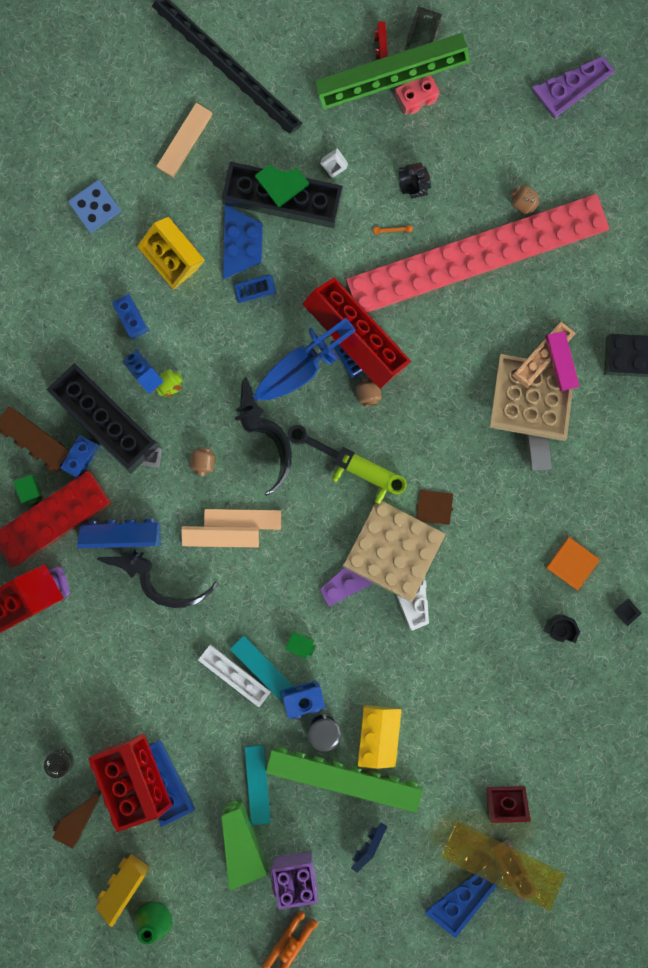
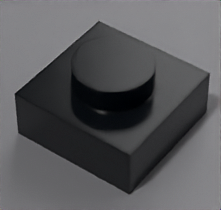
(627, 612)

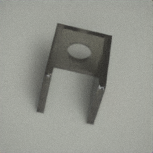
(420, 15)

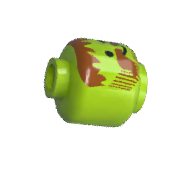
(171, 384)

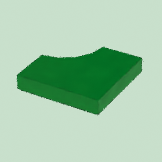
(281, 184)

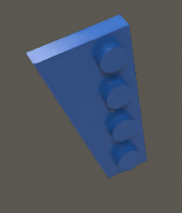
(176, 791)
(460, 904)

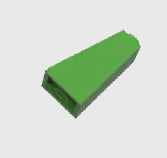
(242, 848)

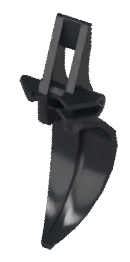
(251, 422)
(137, 564)

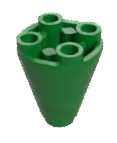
(152, 922)

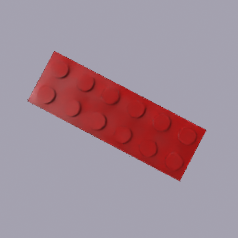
(369, 344)
(52, 519)

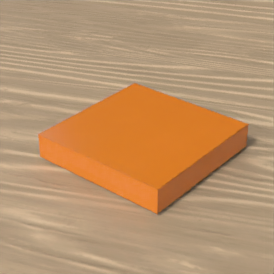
(573, 563)

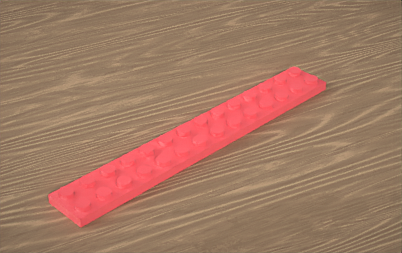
(478, 254)

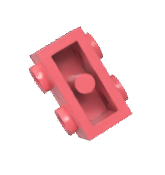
(417, 94)

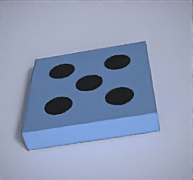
(94, 206)

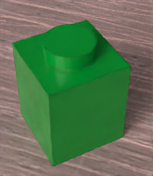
(28, 490)
(300, 645)

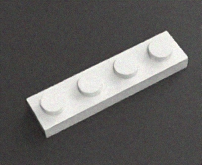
(234, 675)

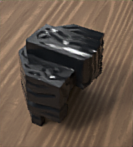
(414, 180)
(562, 628)

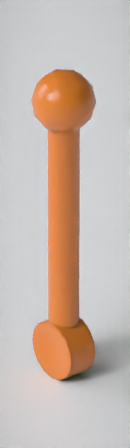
(377, 230)

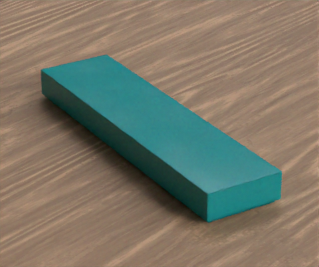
(260, 666)
(257, 784)

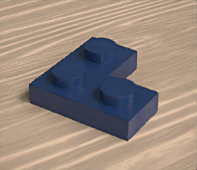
(369, 848)

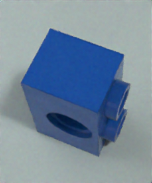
(130, 316)
(142, 371)
(80, 456)
(292, 696)

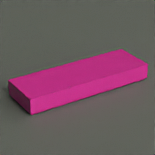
(562, 361)

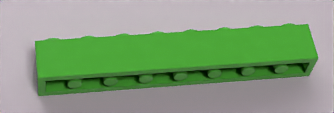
(393, 71)
(343, 779)

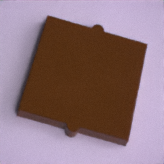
(435, 507)

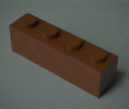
(33, 438)

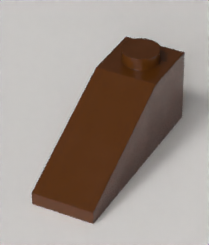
(73, 824)

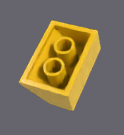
(170, 252)
(379, 737)
(121, 888)

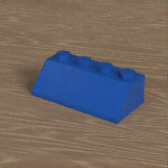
(119, 535)

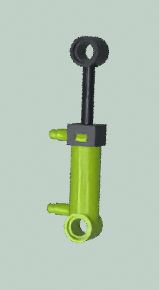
(353, 463)

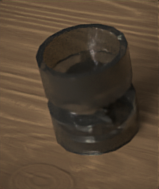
(59, 763)

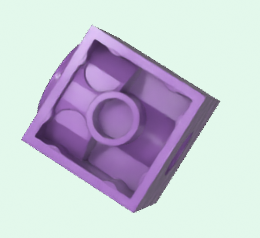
(294, 880)

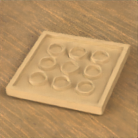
(531, 410)
(394, 550)

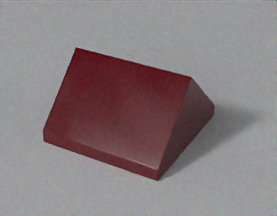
(507, 804)

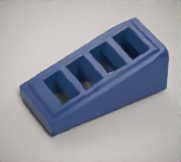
(271, 286)
(352, 374)

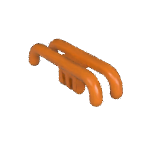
(289, 946)

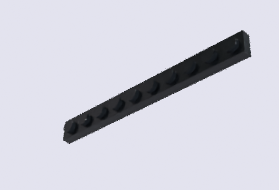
(227, 65)

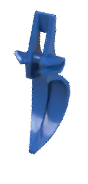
(301, 364)

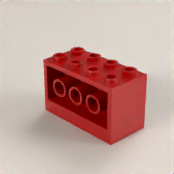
(27, 596)
(130, 782)

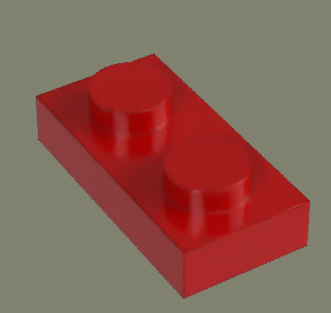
(380, 36)

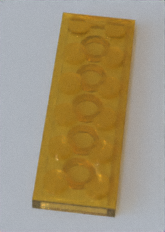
(503, 866)

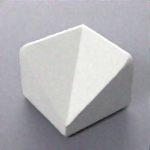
(334, 163)

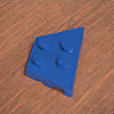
(241, 242)

